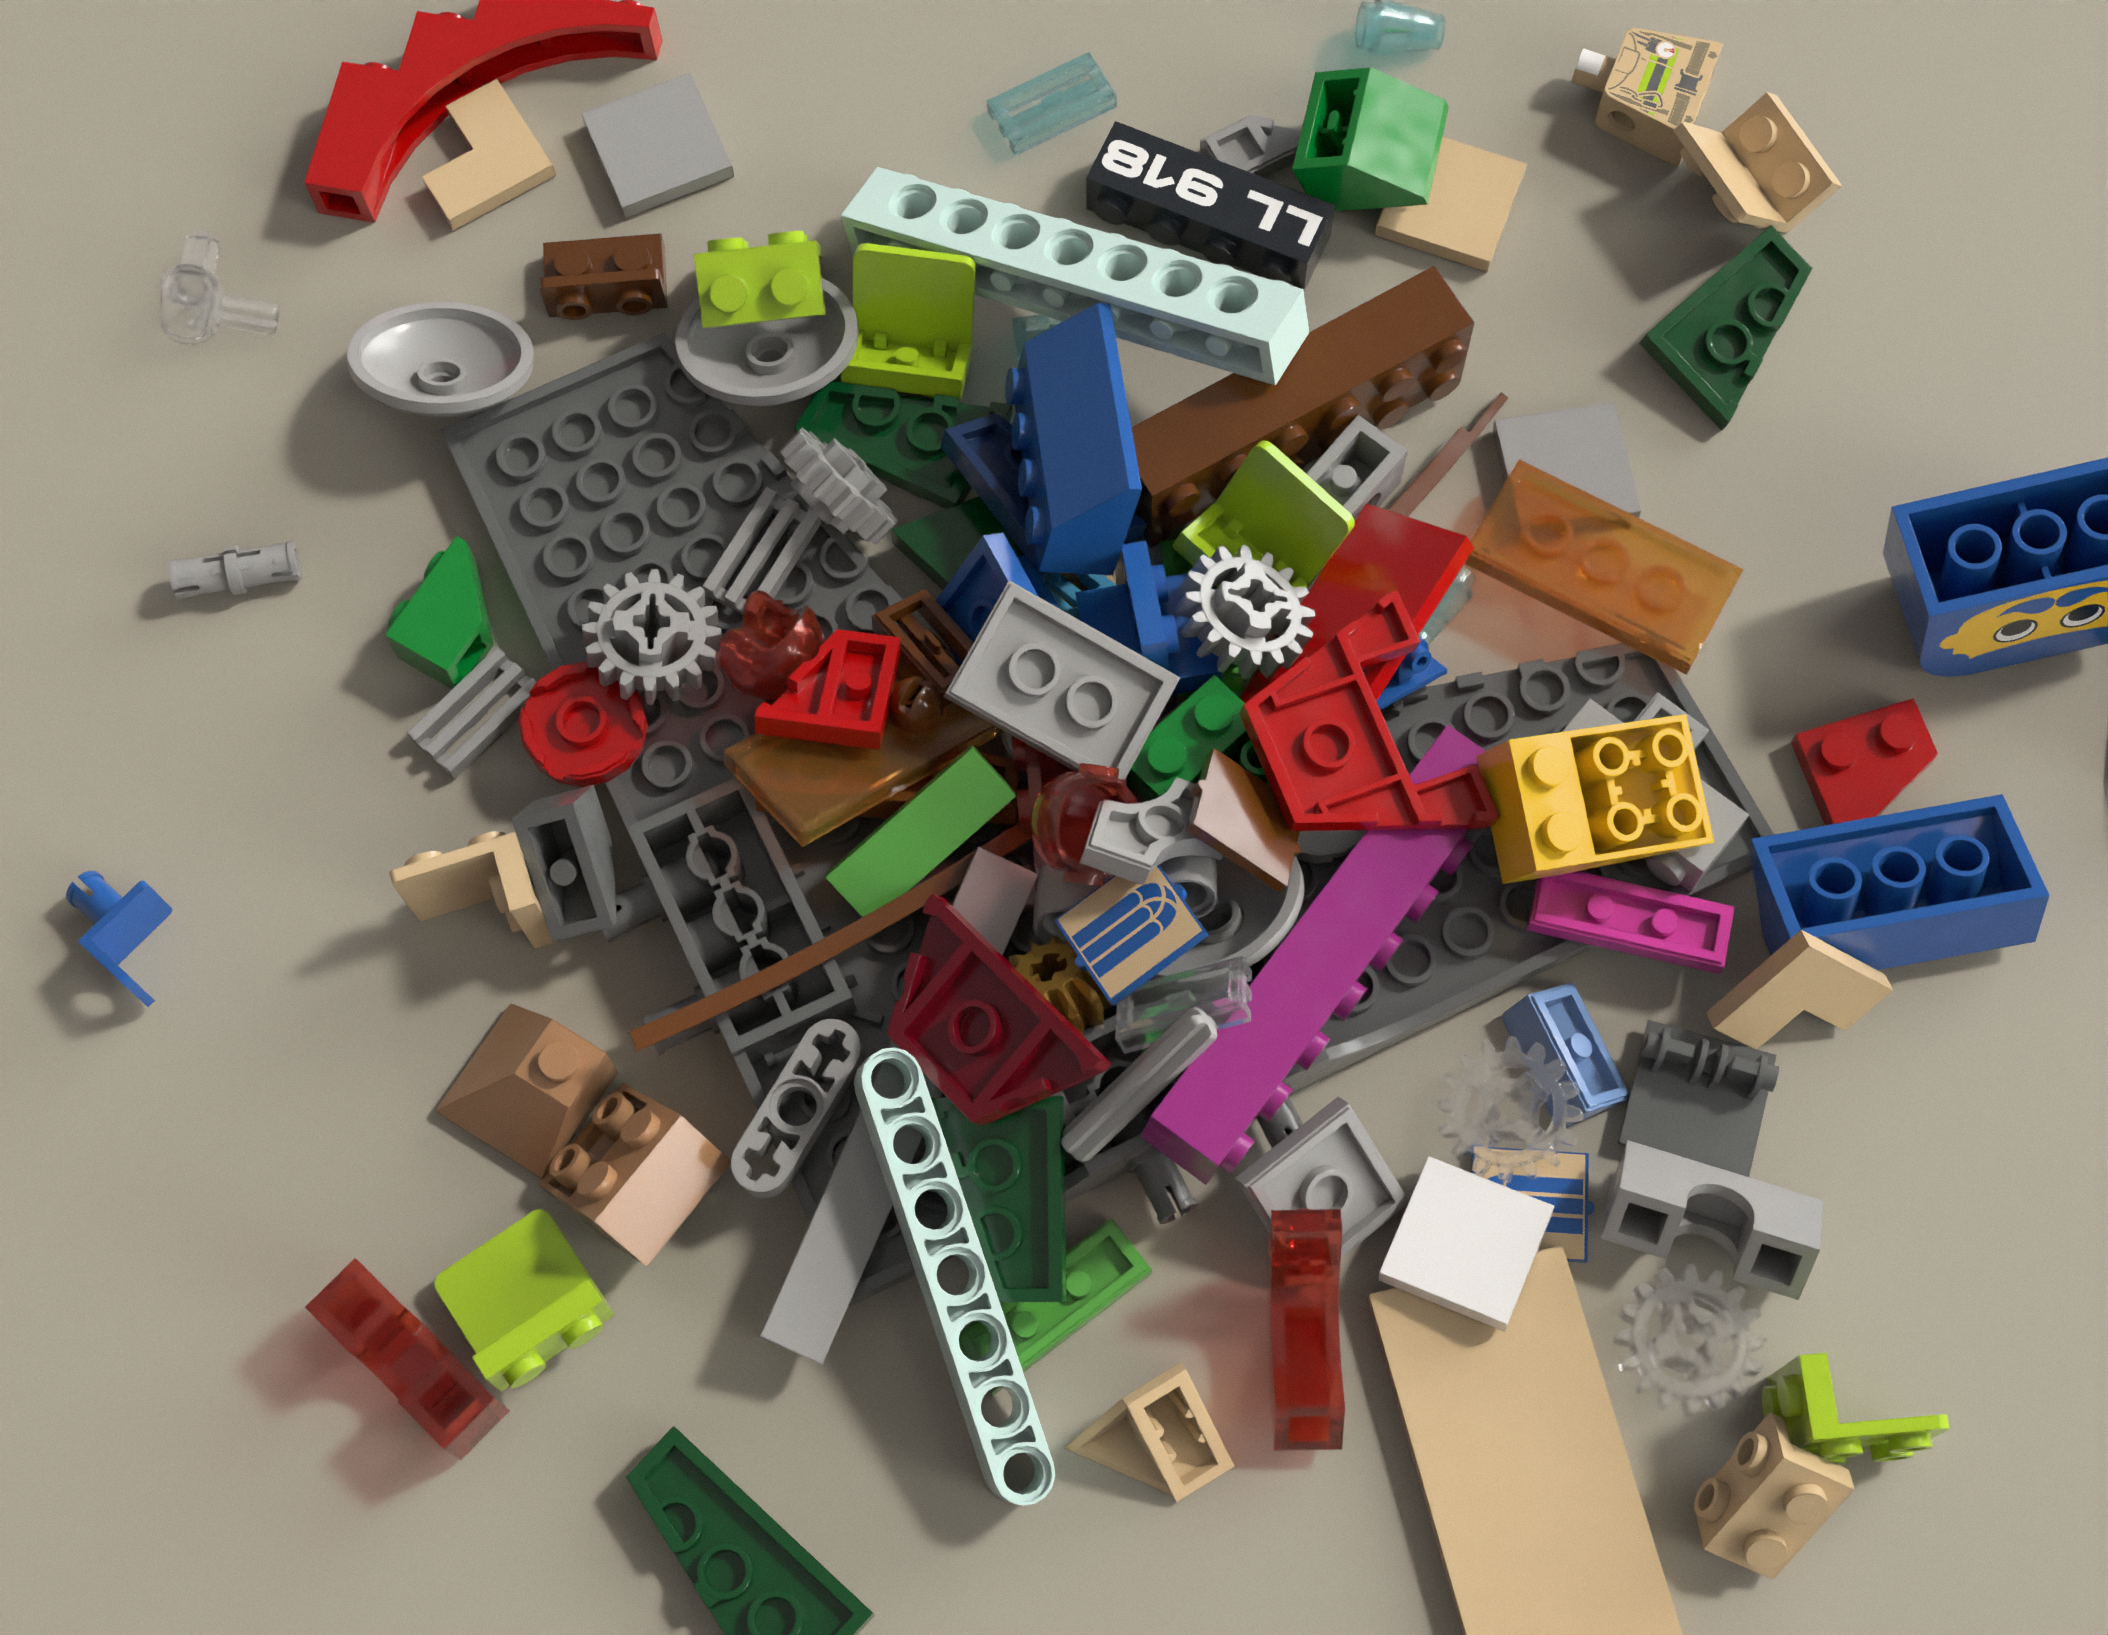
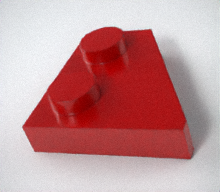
(837, 694)
(1864, 760)

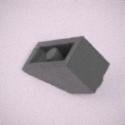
(570, 861)

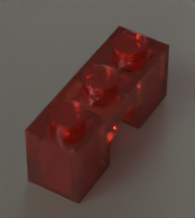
(407, 1359)

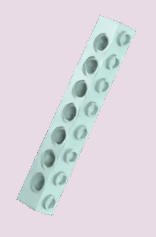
(1065, 267)

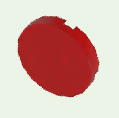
(580, 728)

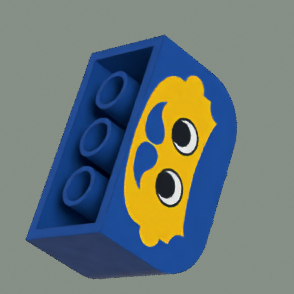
(2004, 570)

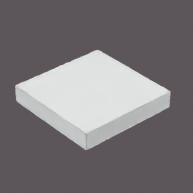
(1466, 1243)

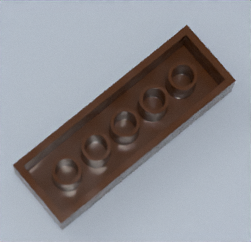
(1362, 364)

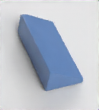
(1567, 1032)

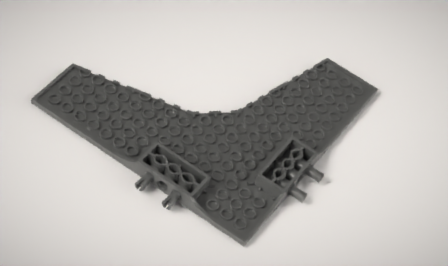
(651, 473)

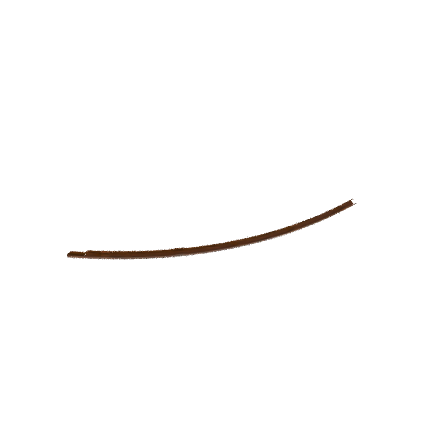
(1001, 845)

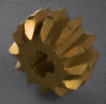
(1058, 978)

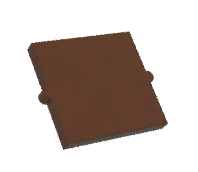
(1242, 820)

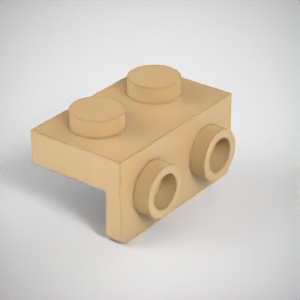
(1768, 1500)

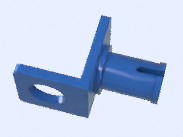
(118, 923)

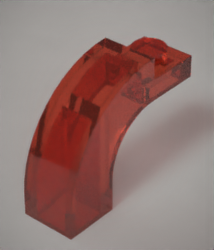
(1305, 1329)

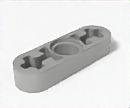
(757, 1142)

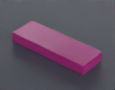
(1632, 919)

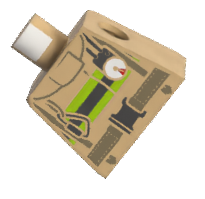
(1650, 87)

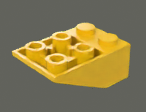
(1594, 797)

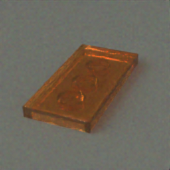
(1603, 566)
(824, 785)

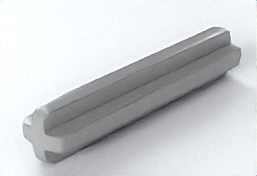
(1139, 1084)

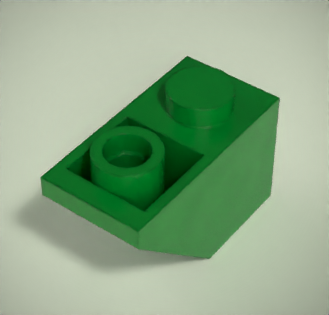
(446, 620)

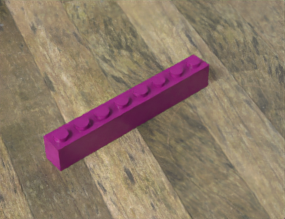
(1307, 982)

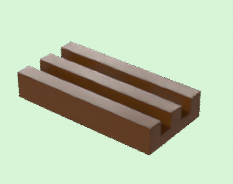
(910, 656)

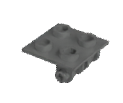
(1698, 1097)

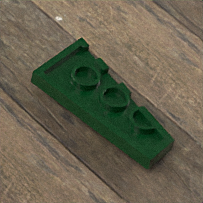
(736, 1553)

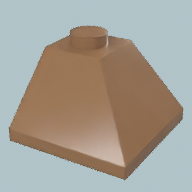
(528, 1088)

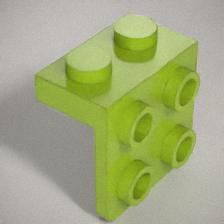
(759, 282)
(912, 320)
(1273, 511)
(522, 1300)
(1806, 1401)

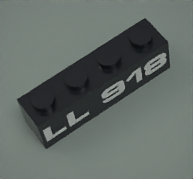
(1208, 206)

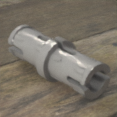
(235, 569)

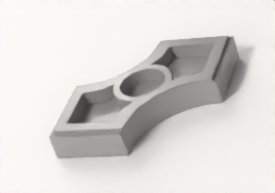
(1140, 836)

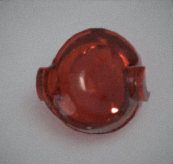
(768, 646)
(1065, 816)

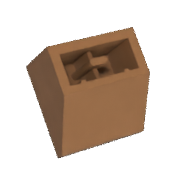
(635, 1172)

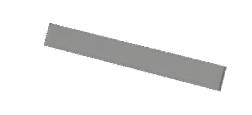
(856, 1194)

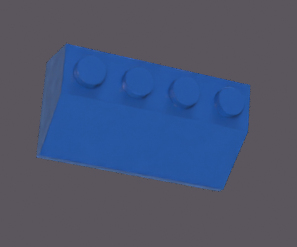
(1074, 444)
(1903, 884)

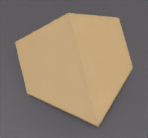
(1158, 1437)

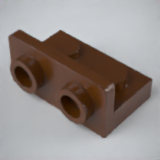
(604, 276)

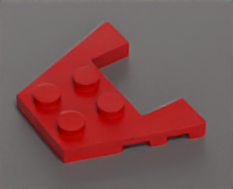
(1333, 750)

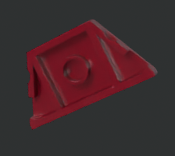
(983, 1025)

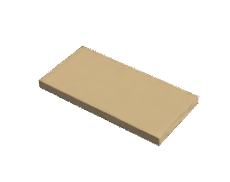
(1524, 1464)

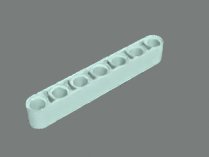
(978, 1299)

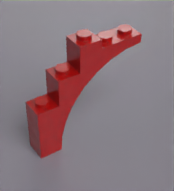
(386, 113)

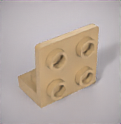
(1760, 166)
(482, 871)

